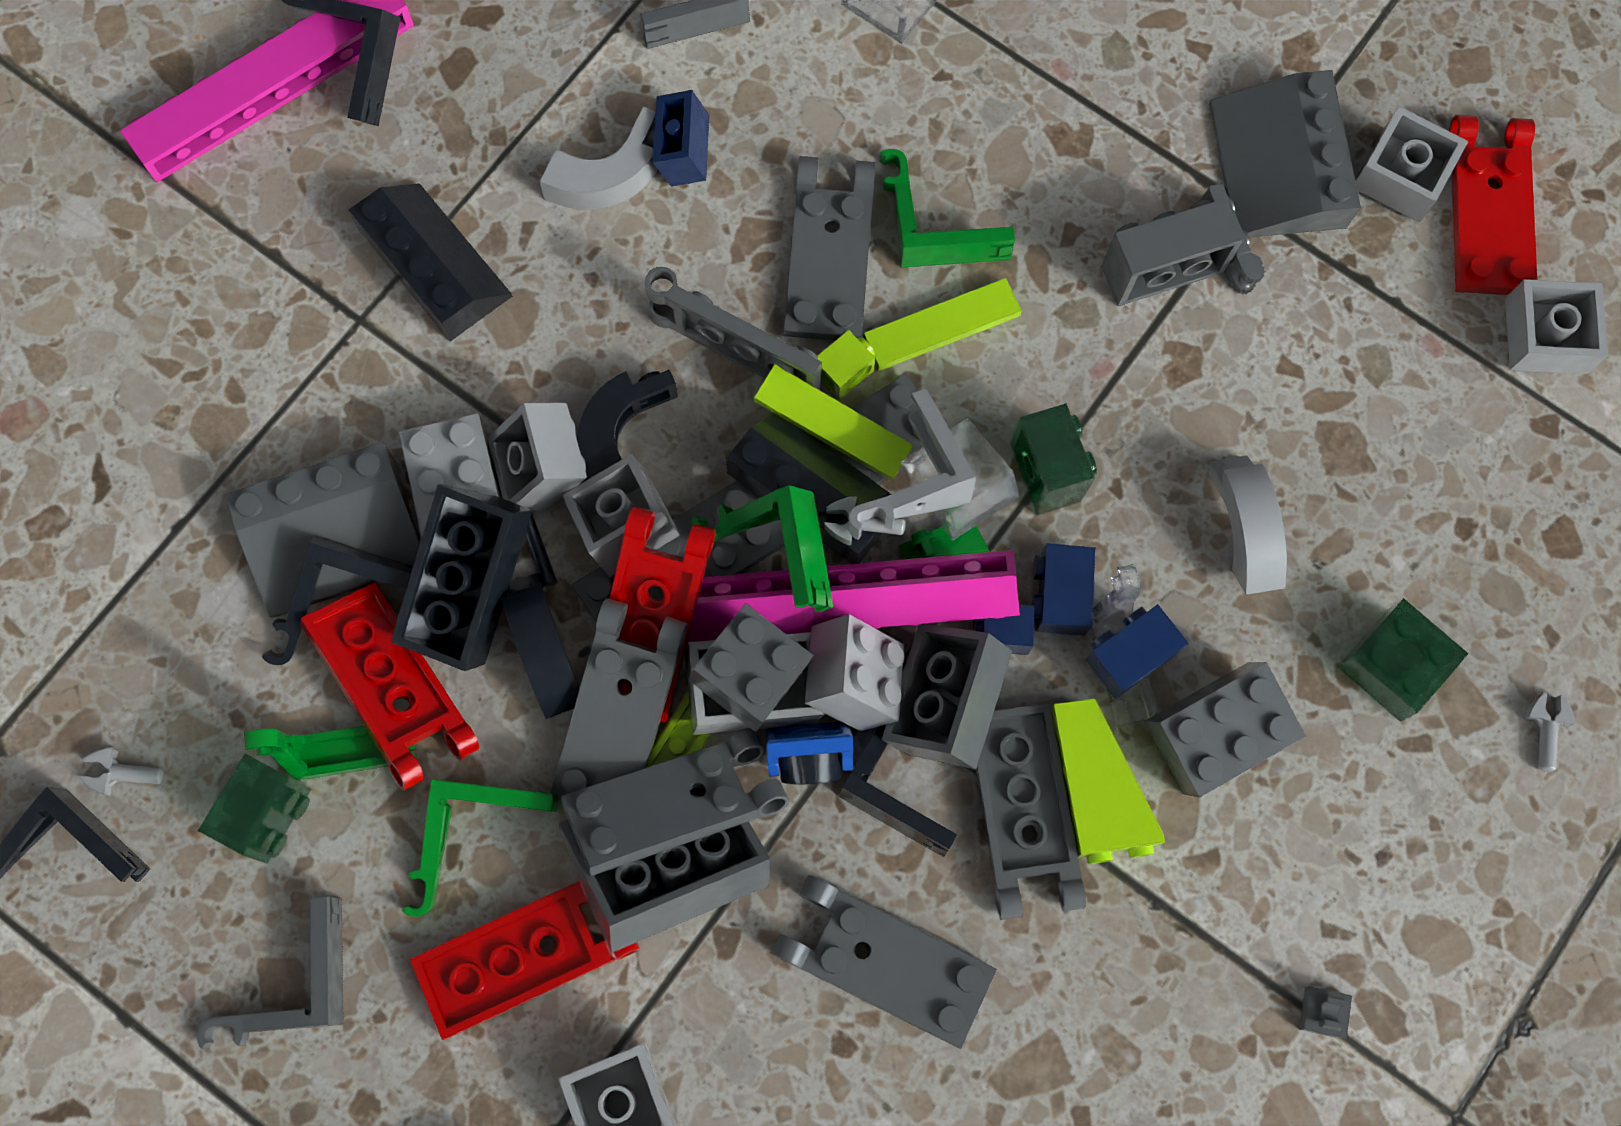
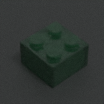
(1053, 458)
(1403, 660)
(256, 810)

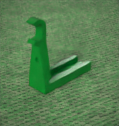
(941, 246)
(801, 538)
(319, 753)
(438, 822)

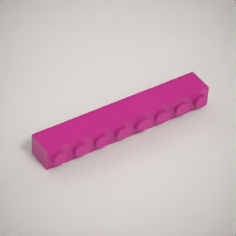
(250, 89)
(874, 592)

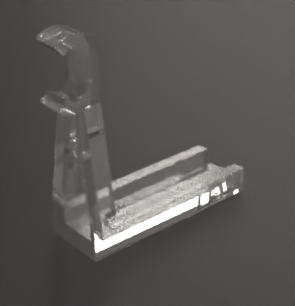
(1109, 616)

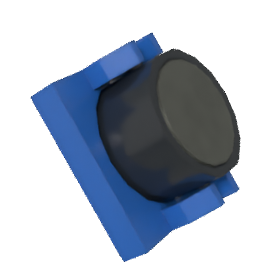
(809, 752)

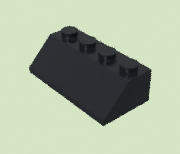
(429, 256)
(783, 455)
(460, 576)

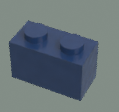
(681, 138)
(1064, 589)
(1136, 650)

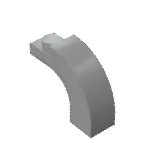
(603, 181)
(1255, 523)

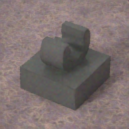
(1325, 1012)

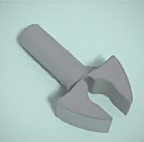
(874, 524)
(1549, 727)
(118, 772)

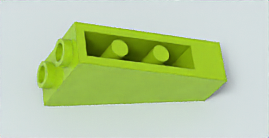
(1101, 790)

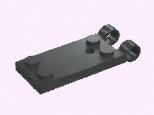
(829, 267)
(727, 334)
(610, 729)
(1024, 787)
(655, 809)
(906, 969)

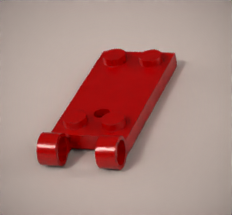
(1493, 225)
(676, 576)
(374, 672)
(504, 963)

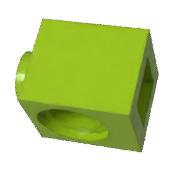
(846, 364)

